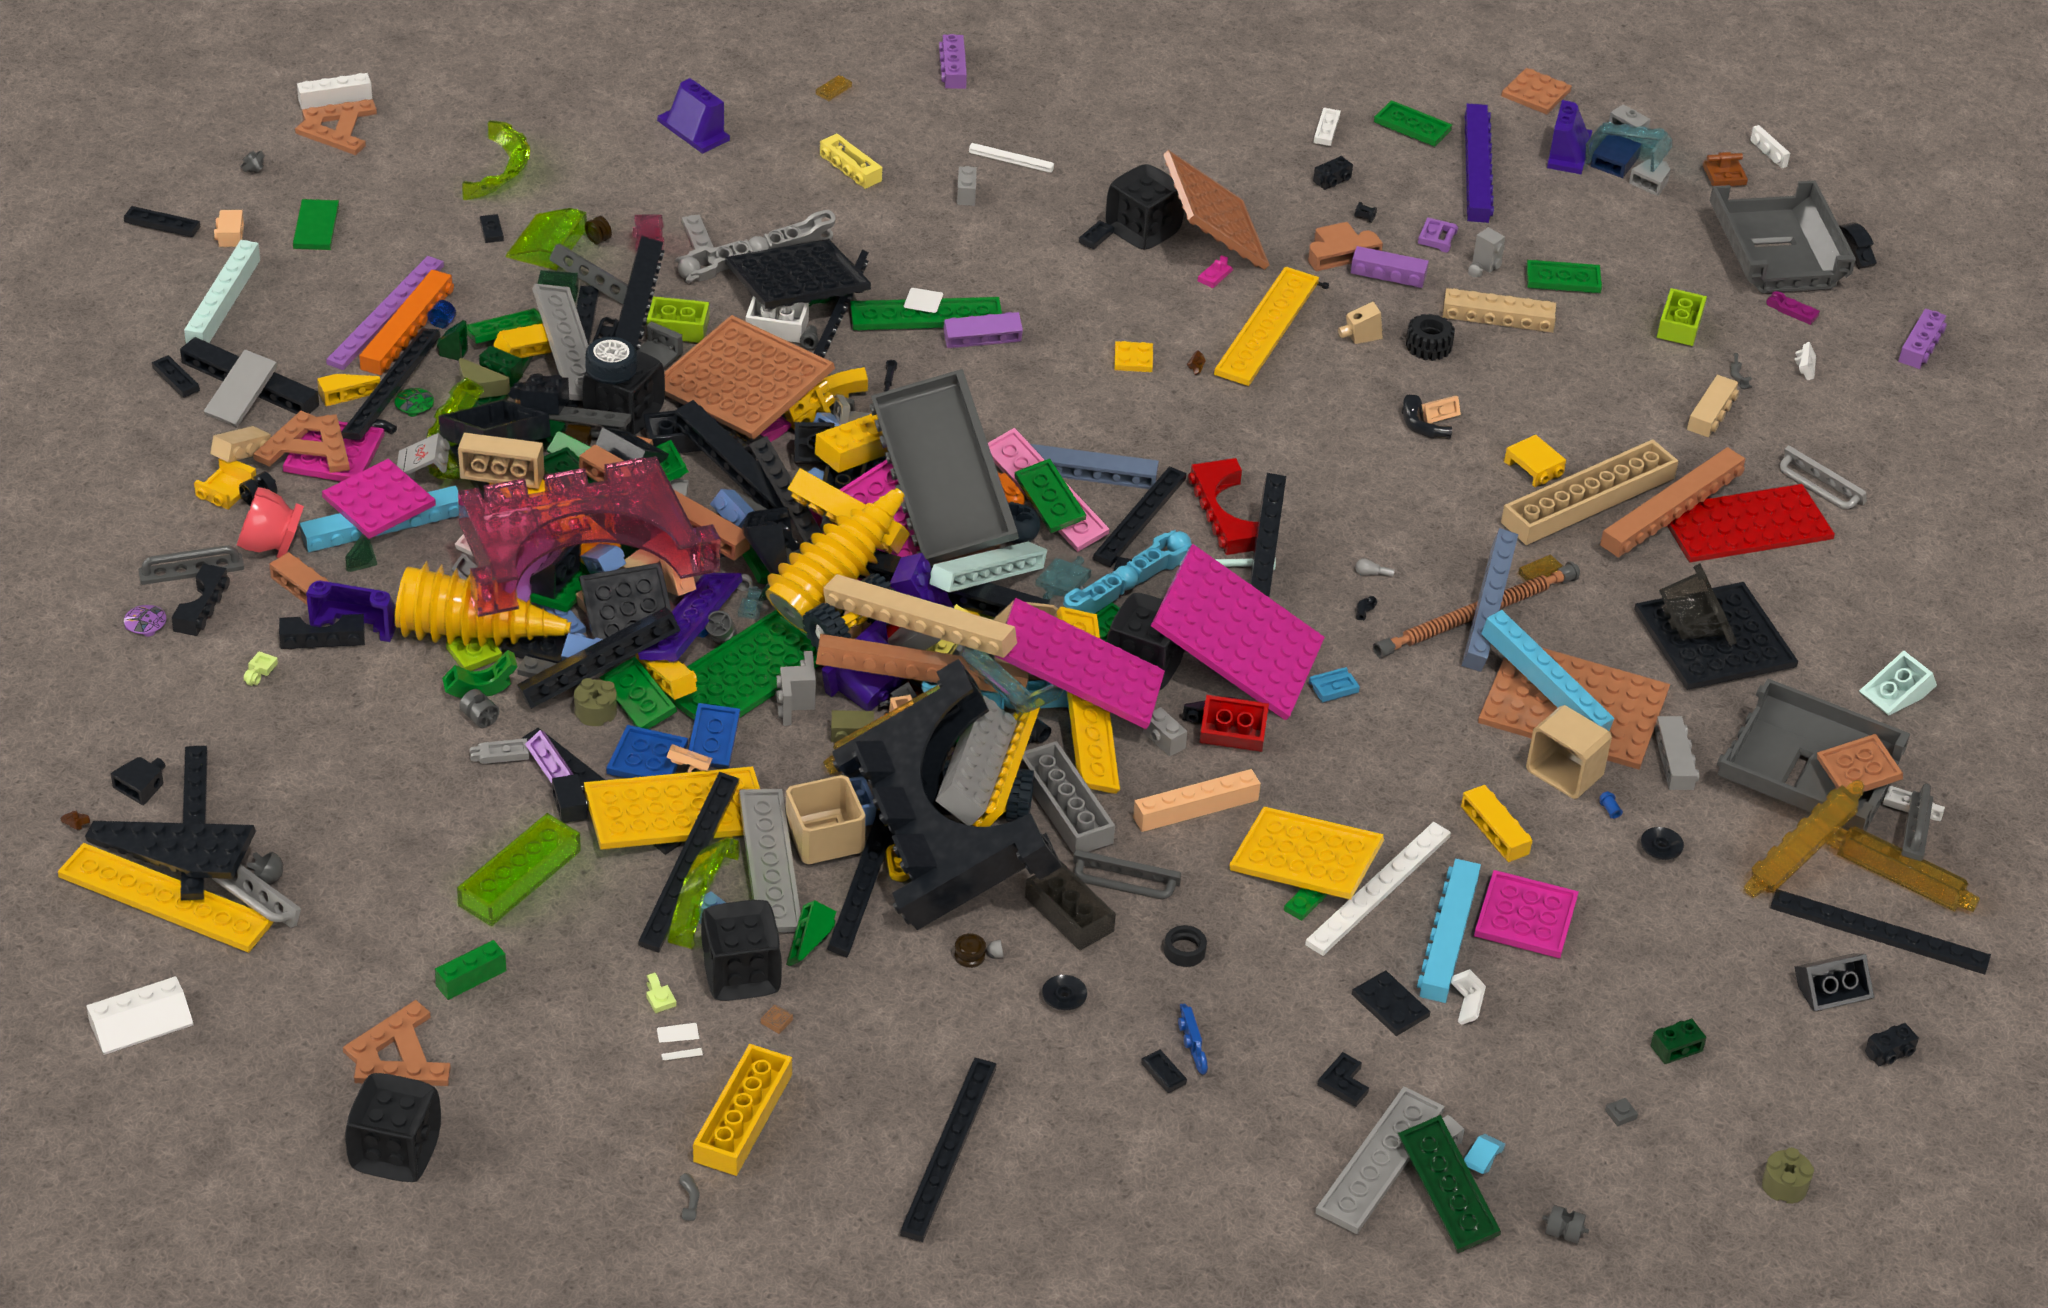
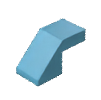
(1483, 1153)

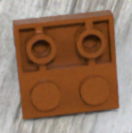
(1725, 169)

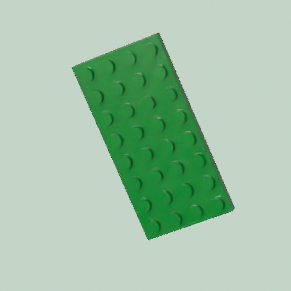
(746, 666)

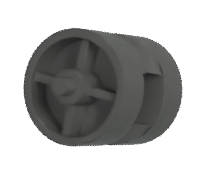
(720, 627)
(479, 708)
(1565, 1224)

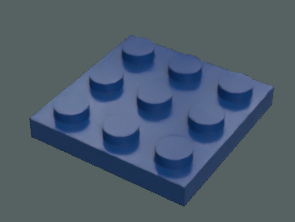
(644, 753)

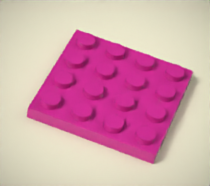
(358, 452)
(378, 498)
(1526, 914)

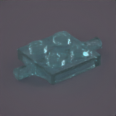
(1063, 577)

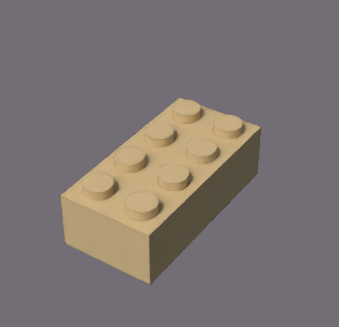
(500, 459)

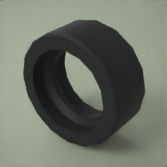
(1183, 958)

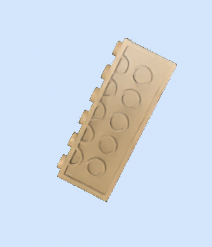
(1499, 310)

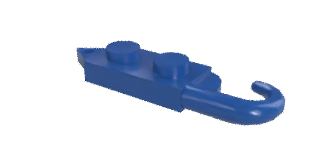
(1192, 1038)

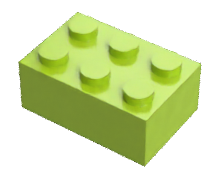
(681, 316)
(1681, 317)

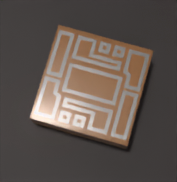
(777, 1019)

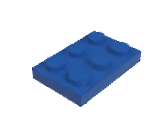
(715, 733)

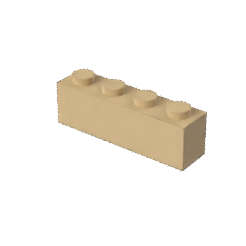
(1713, 406)

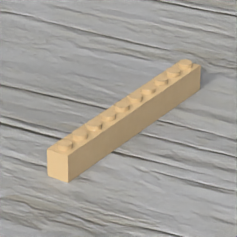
(920, 615)

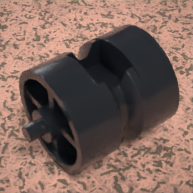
(248, 488)

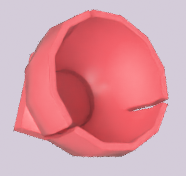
(269, 523)

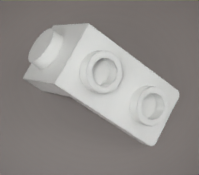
(1473, 991)

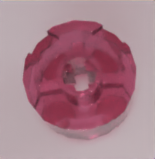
(649, 226)

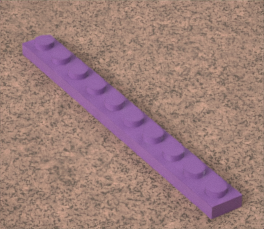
(380, 316)

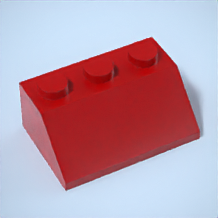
(1234, 723)

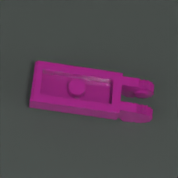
(1792, 307)

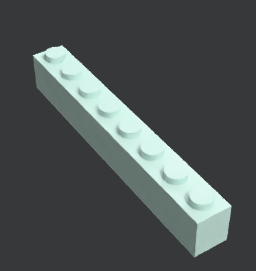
(223, 292)
(988, 566)

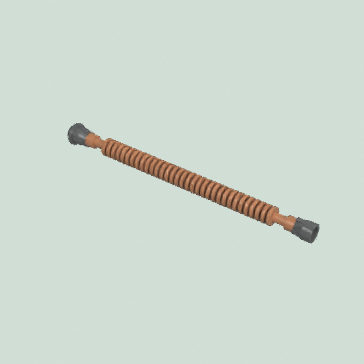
(1466, 614)

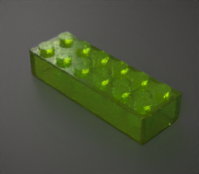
(518, 869)

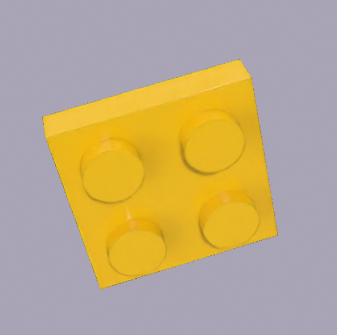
(1133, 356)

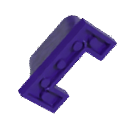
(696, 117)
(1569, 140)
(862, 687)

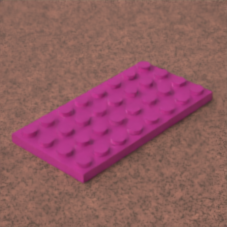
(1083, 664)

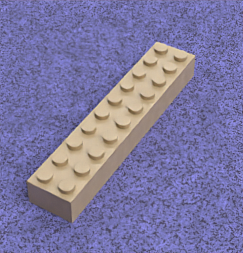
(1589, 492)

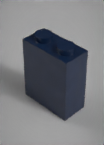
(1616, 155)

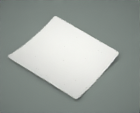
(679, 1033)

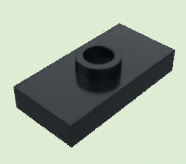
(491, 228)
(1096, 234)
(1164, 1071)

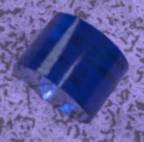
(441, 314)

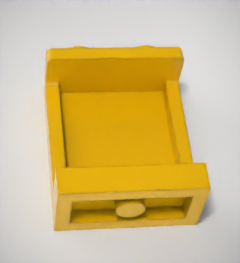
(1537, 459)
(223, 485)

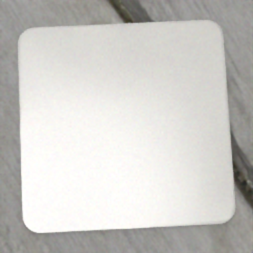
(923, 300)

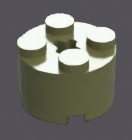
(595, 702)
(1787, 1176)

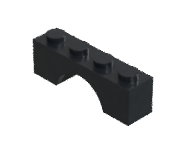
(192, 616)
(345, 632)

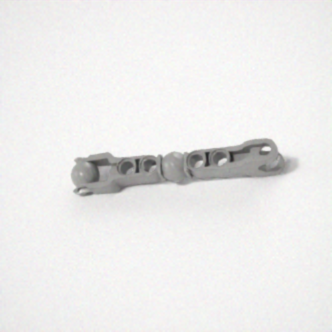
(803, 232)

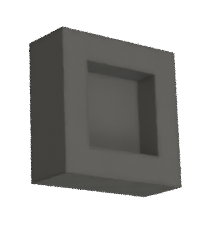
(1621, 1112)

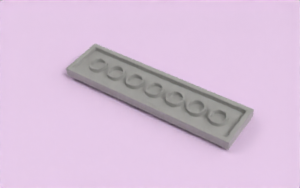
(563, 333)
(770, 854)
(1376, 1163)

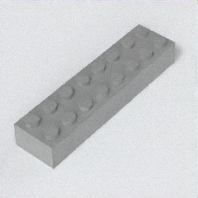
(976, 764)

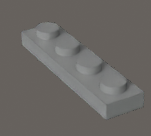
(697, 233)

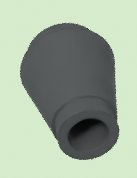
(809, 337)

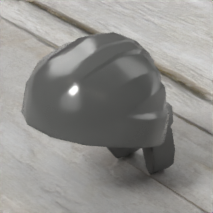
(268, 867)

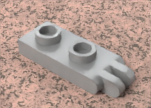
(500, 751)

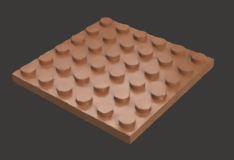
(1216, 210)

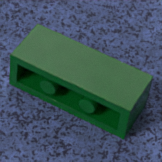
(470, 969)

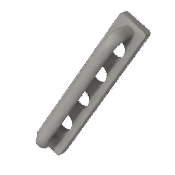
(1825, 475)
(256, 900)

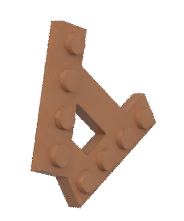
(341, 137)
(289, 440)
(400, 1029)

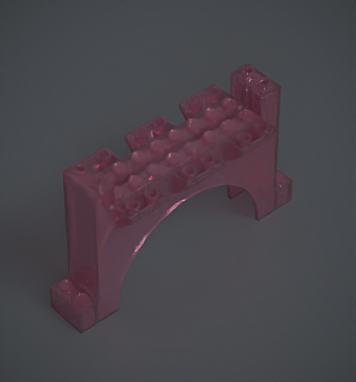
(627, 508)

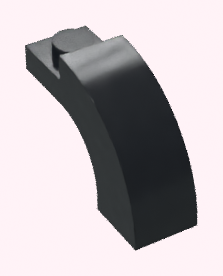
(1860, 244)

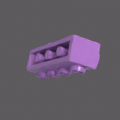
(953, 61)
(1389, 267)
(983, 330)
(1923, 338)

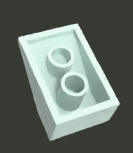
(1899, 684)

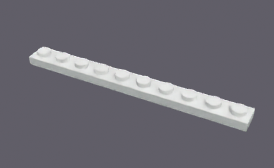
(1377, 888)

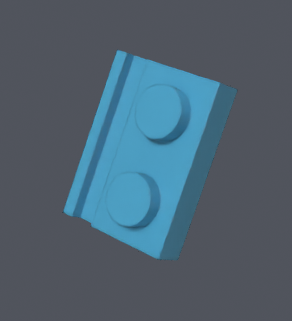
(1334, 684)

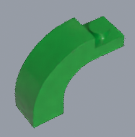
(489, 681)

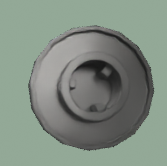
(253, 161)

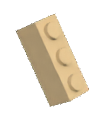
(238, 443)

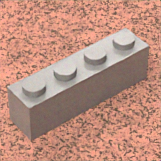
(1676, 753)

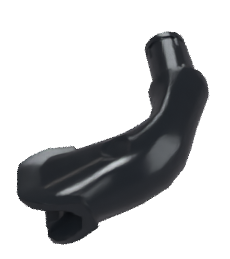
(1412, 411)

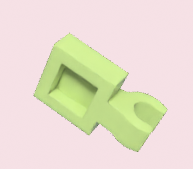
(659, 997)

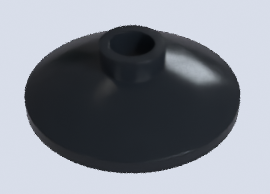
(1662, 843)
(1067, 986)

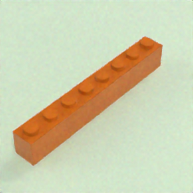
(405, 323)

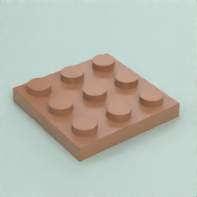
(1536, 90)
(1860, 760)

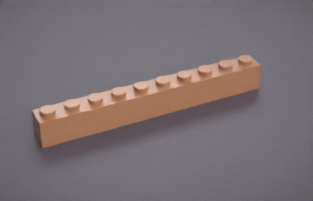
(1672, 502)
(732, 538)
(897, 660)

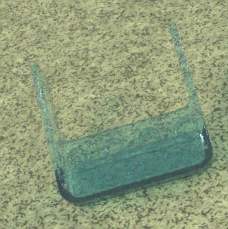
(1656, 139)
(1007, 685)

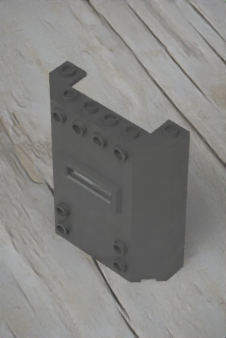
(1797, 220)
(1799, 724)

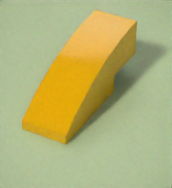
(847, 382)

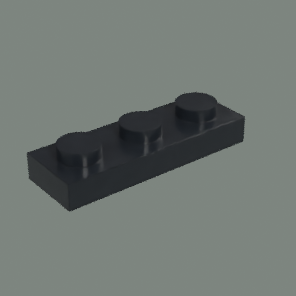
(175, 376)

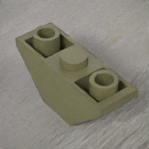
(492, 382)

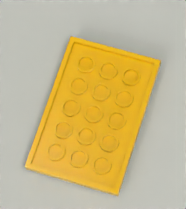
(1307, 852)

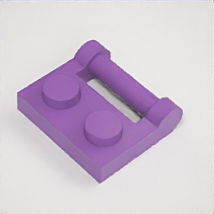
(1432, 231)

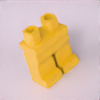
(811, 403)

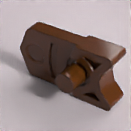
(1196, 362)
(75, 819)

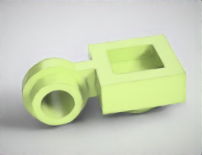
(260, 664)

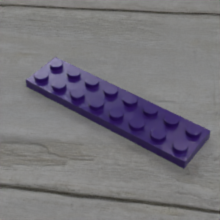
(693, 613)

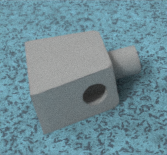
(1650, 181)

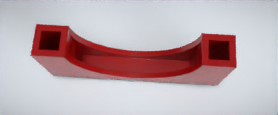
(1208, 482)

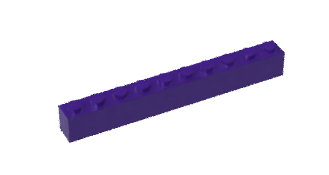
(1478, 163)

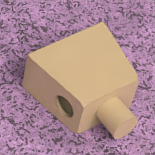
(1363, 324)

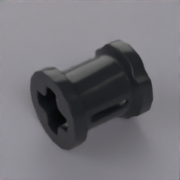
(1361, 212)

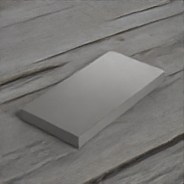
(241, 388)

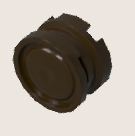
(598, 230)
(970, 950)

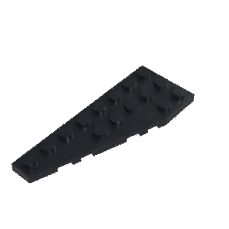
(184, 847)

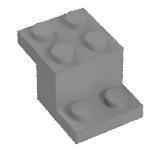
(796, 688)

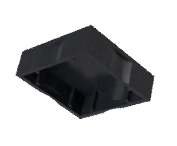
(496, 419)

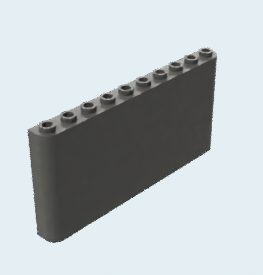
(943, 467)

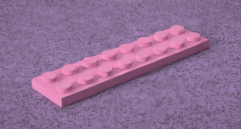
(1014, 453)

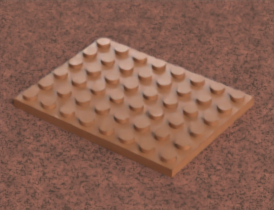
(745, 376)
(1630, 698)

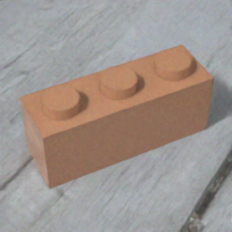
(294, 575)

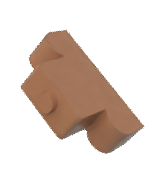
(1336, 245)

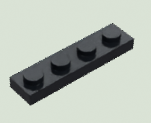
(162, 221)

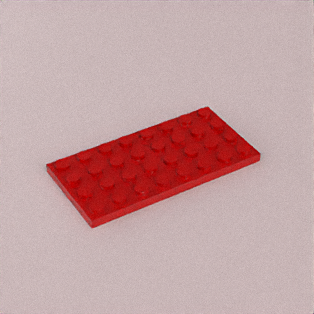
(1750, 523)

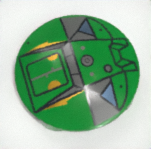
(414, 401)

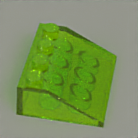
(546, 231)

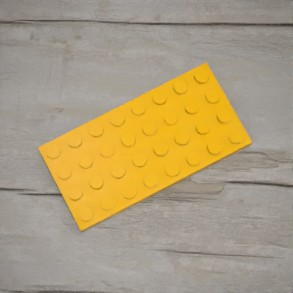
(659, 807)

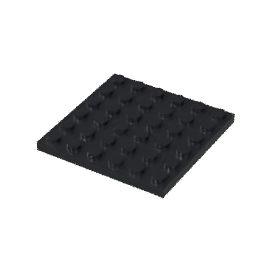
(797, 273)
(1712, 659)

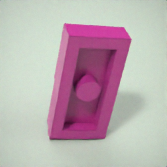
(1215, 273)

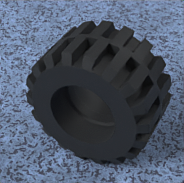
(1430, 337)

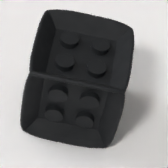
(1144, 207)
(637, 396)
(1133, 633)
(741, 950)
(393, 1127)

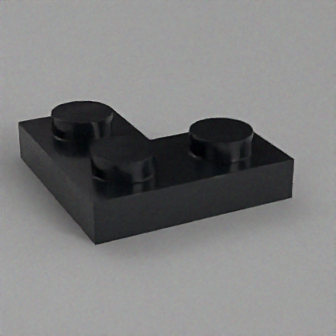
(1340, 1082)

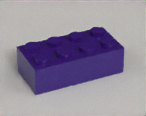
(913, 579)

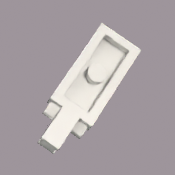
(1900, 800)

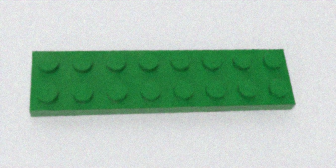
(893, 314)

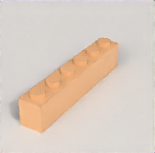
(1196, 800)

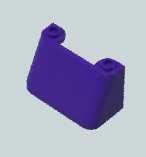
(332, 600)

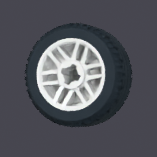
(611, 360)

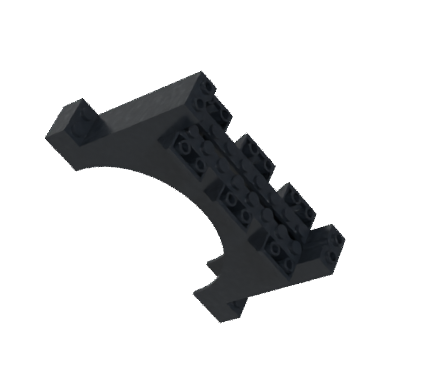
(904, 766)

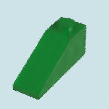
(813, 925)

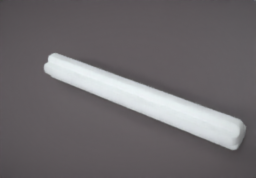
(1011, 157)

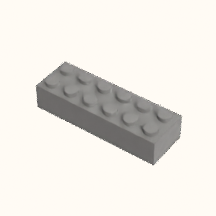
(1068, 799)

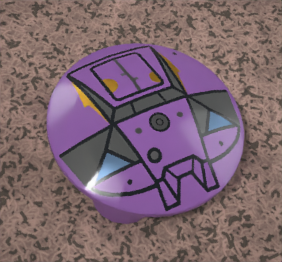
(145, 620)

